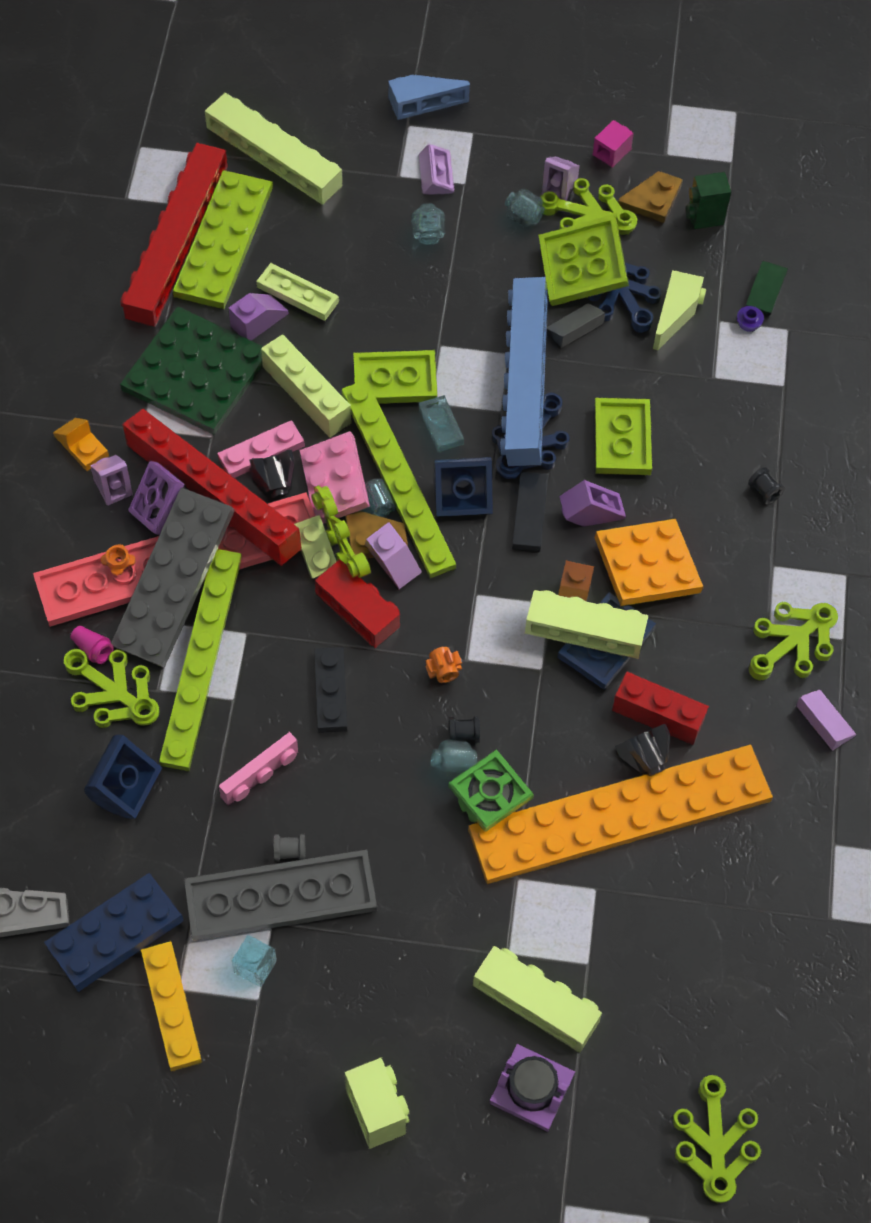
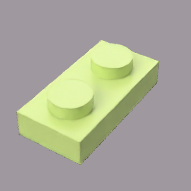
(315, 546)

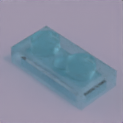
(441, 423)

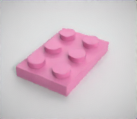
(338, 466)

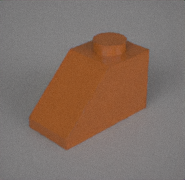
(576, 580)

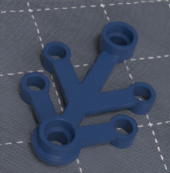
(638, 314)
(550, 399)

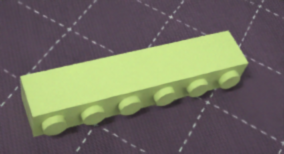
(274, 148)

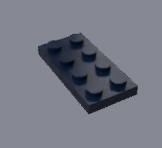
(113, 931)

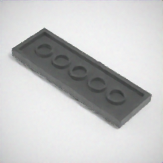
(172, 577)
(280, 895)

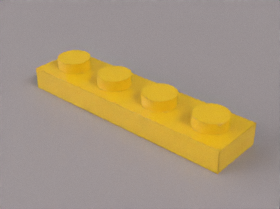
(171, 1006)

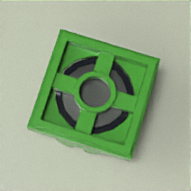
(490, 792)

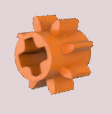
(443, 664)

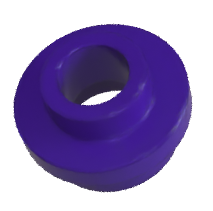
(750, 324)

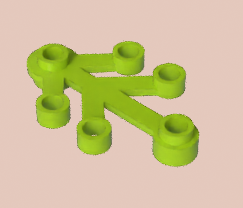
(592, 209)
(338, 532)
(796, 636)
(113, 691)
(715, 1143)

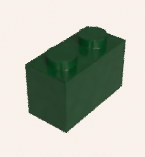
(708, 200)

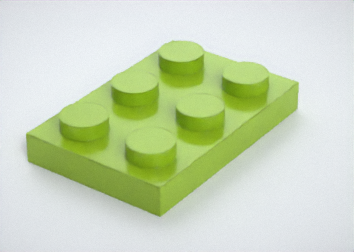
(398, 375)
(623, 436)

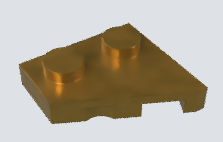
(653, 196)
(364, 525)

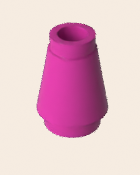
(92, 644)

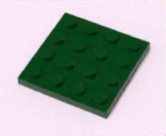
(194, 370)

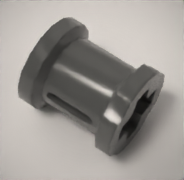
(289, 847)

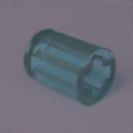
(379, 497)

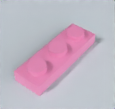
(270, 443)
(259, 769)

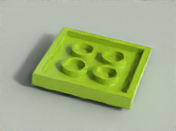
(583, 260)

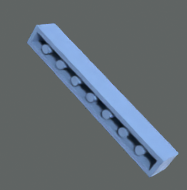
(526, 372)

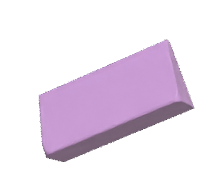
(436, 170)
(825, 719)

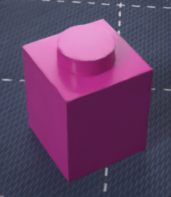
(612, 143)

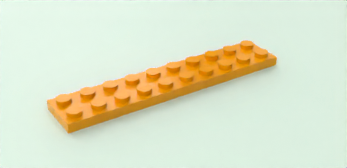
(620, 813)

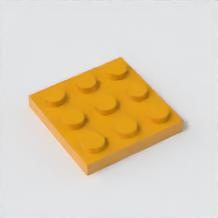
(648, 562)

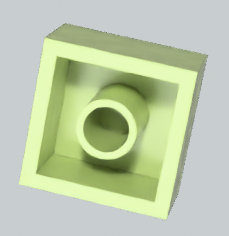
(375, 1102)

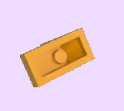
(81, 442)

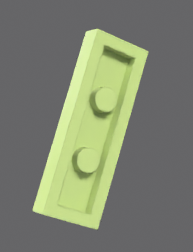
(297, 291)

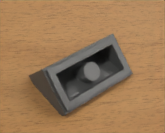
(576, 324)

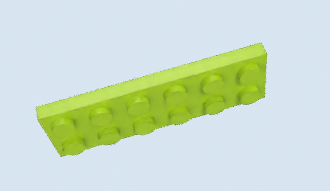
(223, 239)

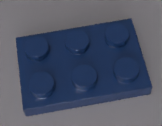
(595, 664)

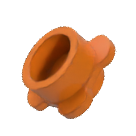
(117, 552)

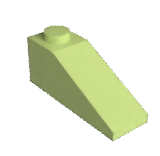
(679, 305)

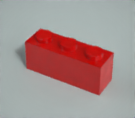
(358, 603)
(658, 705)

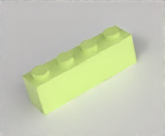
(306, 385)
(586, 623)
(537, 998)

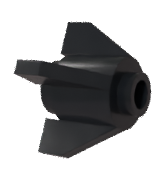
(273, 473)
(647, 750)

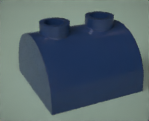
(463, 486)
(122, 778)

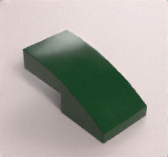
(767, 287)

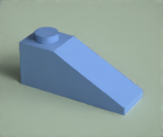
(423, 94)

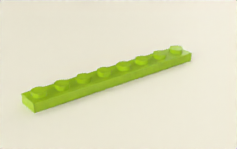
(399, 479)
(200, 661)

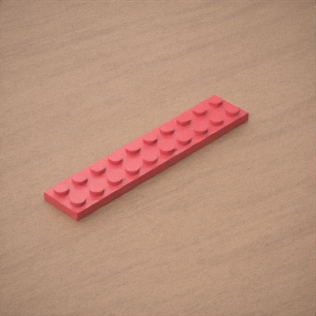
(90, 587)

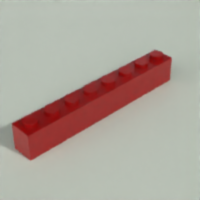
(174, 235)
(252, 515)

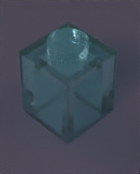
(254, 960)

